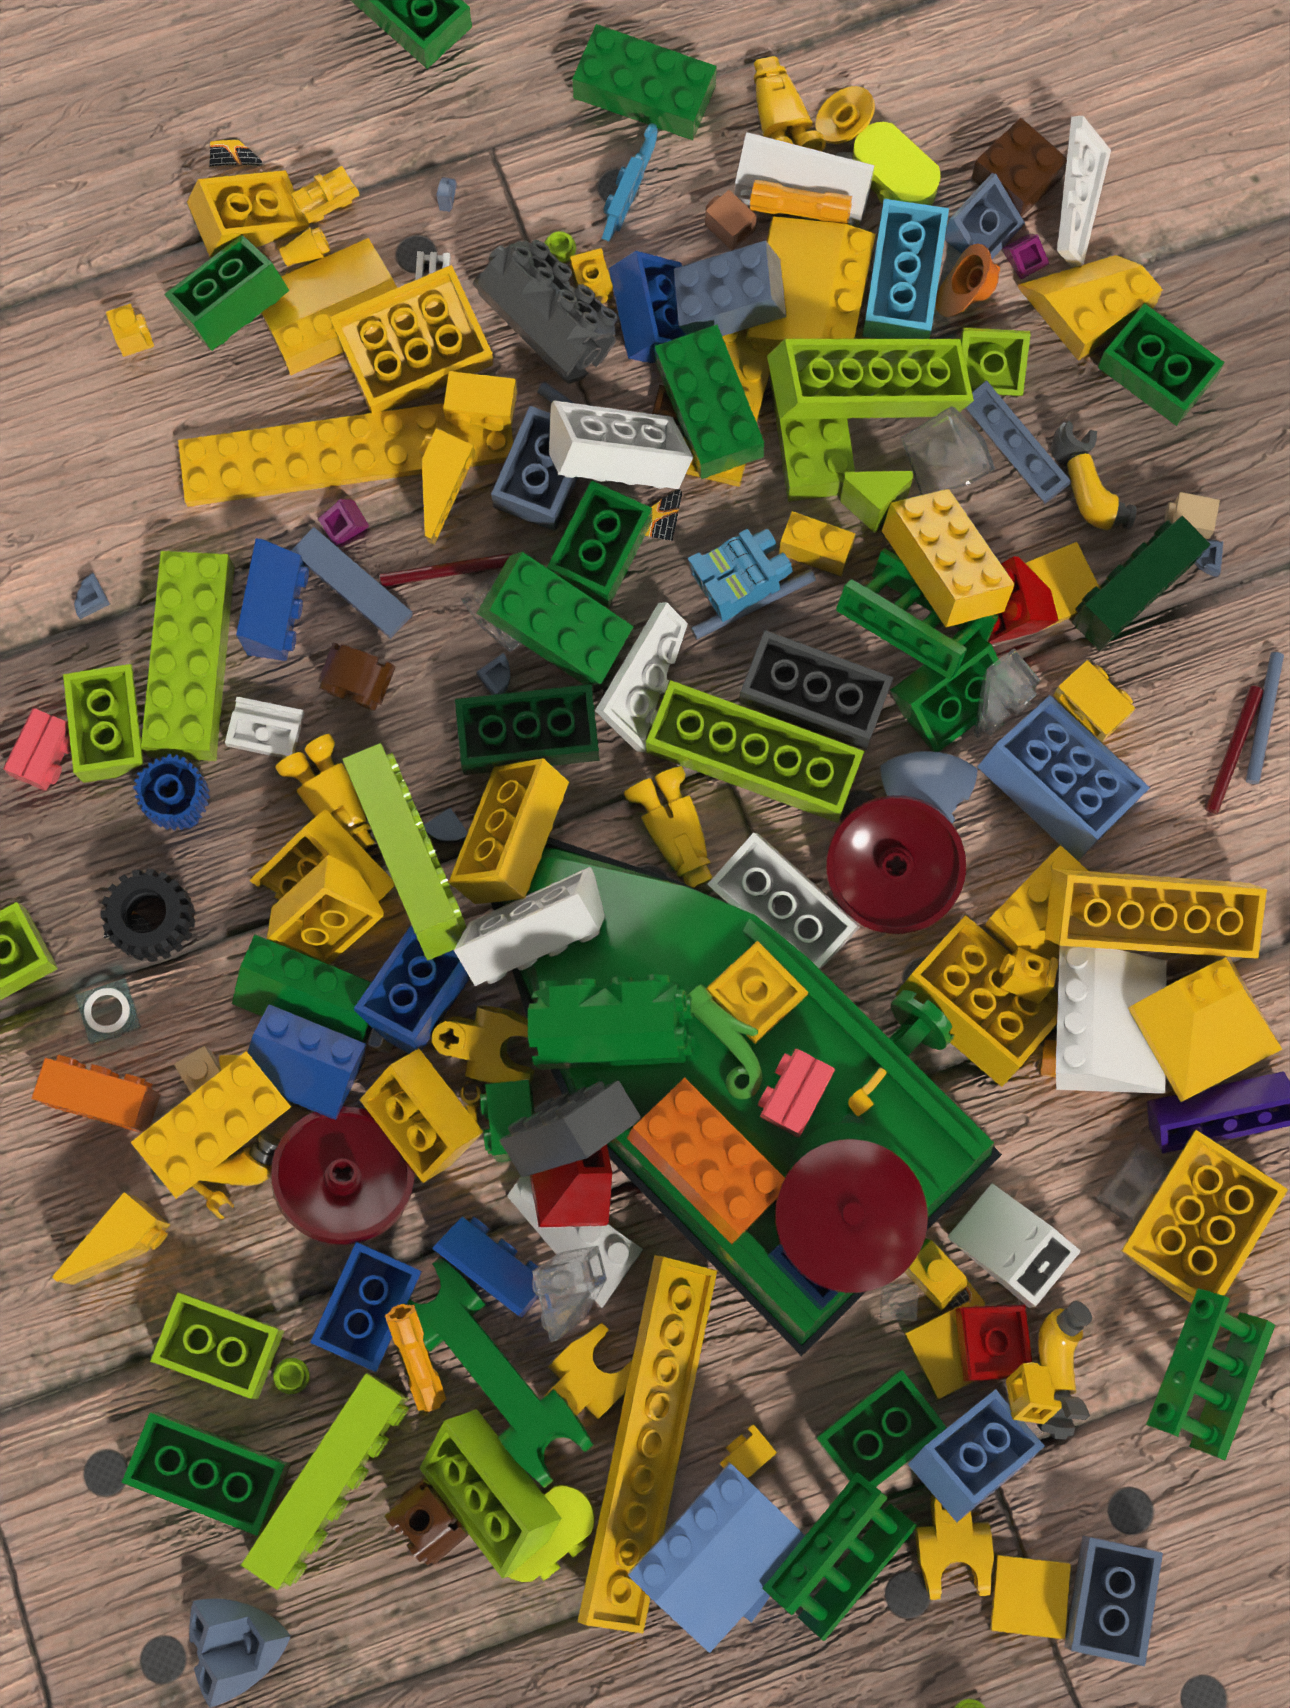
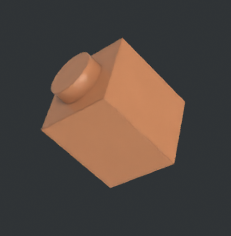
(729, 219)

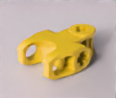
(484, 1043)
(582, 1381)
(951, 1543)

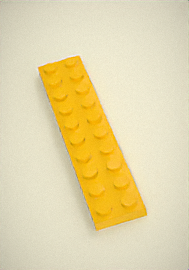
(322, 454)
(647, 1441)

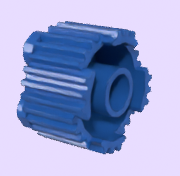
(162, 777)

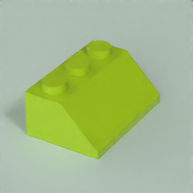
(103, 722)

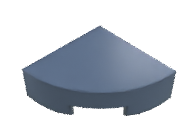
(446, 194)
(1211, 559)
(90, 597)
(495, 675)
(446, 827)

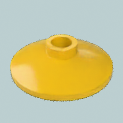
(845, 114)

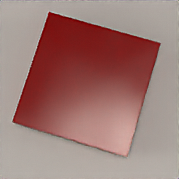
(992, 1341)

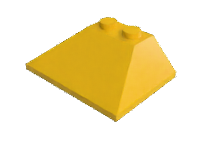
(1204, 1028)

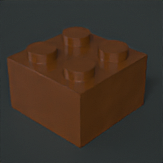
(1024, 164)

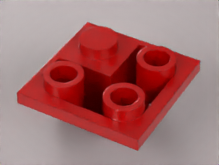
(1029, 605)
(574, 1192)

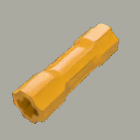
(775, 199)
(408, 1337)

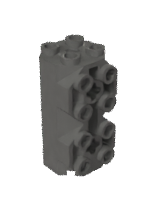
(555, 319)

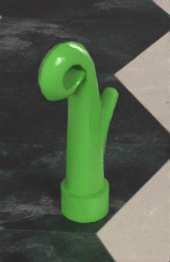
(728, 1031)

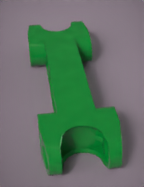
(531, 1420)

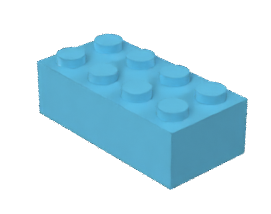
(905, 271)

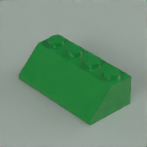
(301, 987)

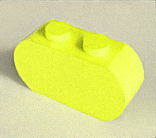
(900, 166)
(568, 1537)

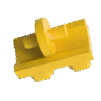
(325, 194)

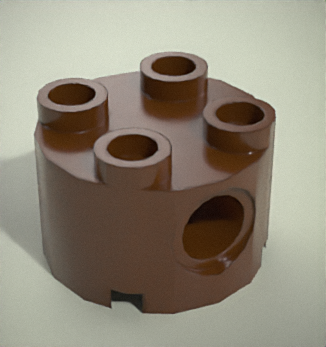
(357, 675)
(410, 1514)

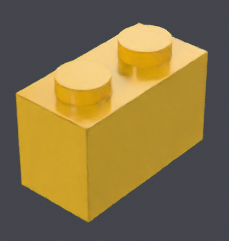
(480, 400)
(816, 543)
(1094, 700)

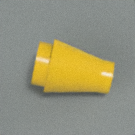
(306, 247)

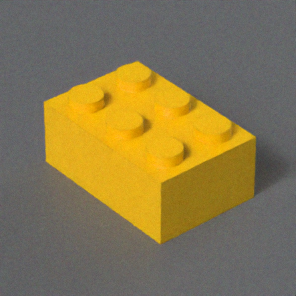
(421, 1115)

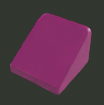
(1026, 255)
(343, 521)

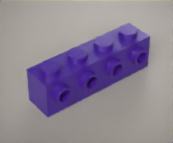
(1221, 1111)

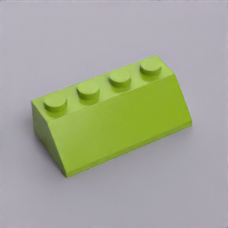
(489, 1492)

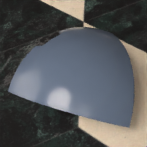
(931, 777)
(234, 1647)

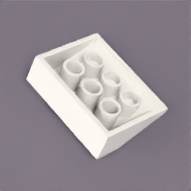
(1096, 1032)

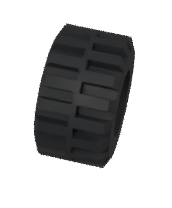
(125, 899)

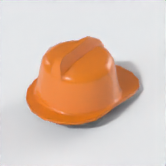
(969, 281)

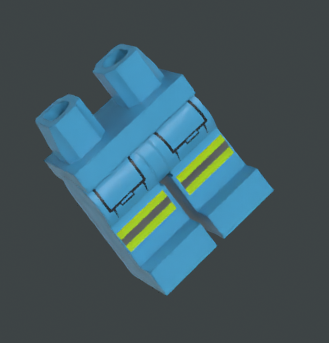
(739, 572)

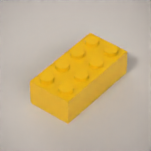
(947, 557)
(509, 832)
(210, 1124)

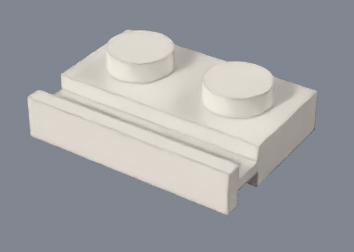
(264, 728)

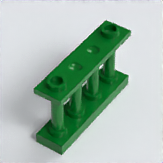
(903, 629)
(1232, 1382)
(824, 1545)

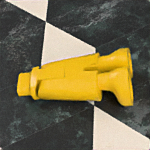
(782, 107)
(329, 789)
(675, 827)

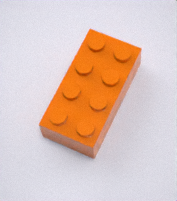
(707, 1160)

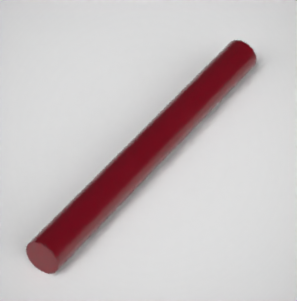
(444, 570)
(1234, 749)

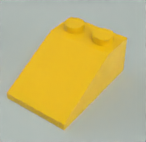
(245, 205)
(443, 473)
(120, 1235)

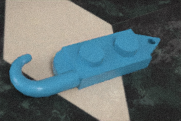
(628, 184)

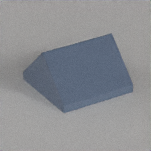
(985, 219)

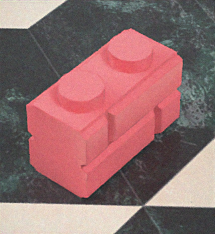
(39, 750)
(796, 1092)

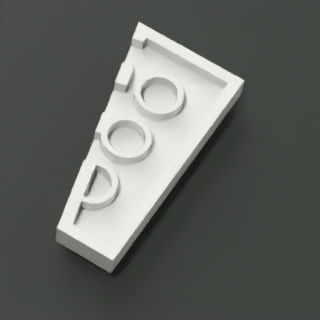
(1082, 189)
(642, 677)
(615, 1249)

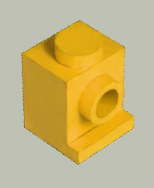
(592, 265)
(129, 330)
(1028, 975)
(1032, 1394)
(748, 1453)

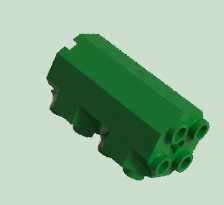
(610, 1025)

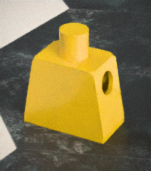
(936, 1275)

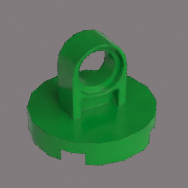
(919, 1024)

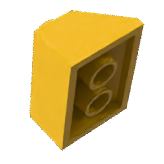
(324, 911)

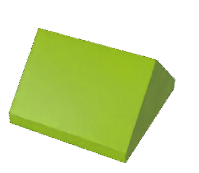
(996, 357)
(871, 492)

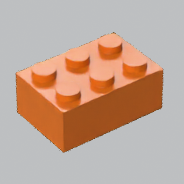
(96, 1093)

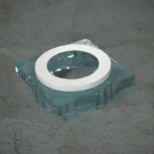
(128, 1021)

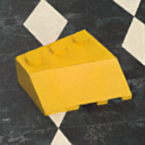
(1092, 300)
(309, 847)
(1024, 914)

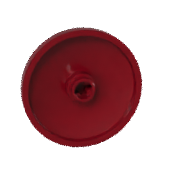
(896, 864)
(340, 1177)
(851, 1216)

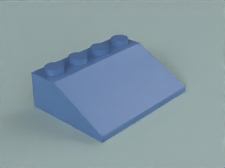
(1063, 777)
(717, 1557)

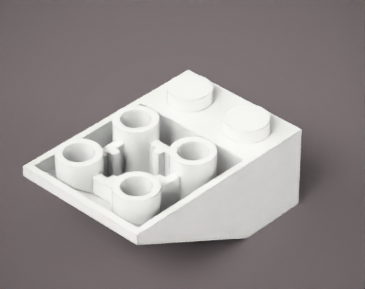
(1013, 1245)

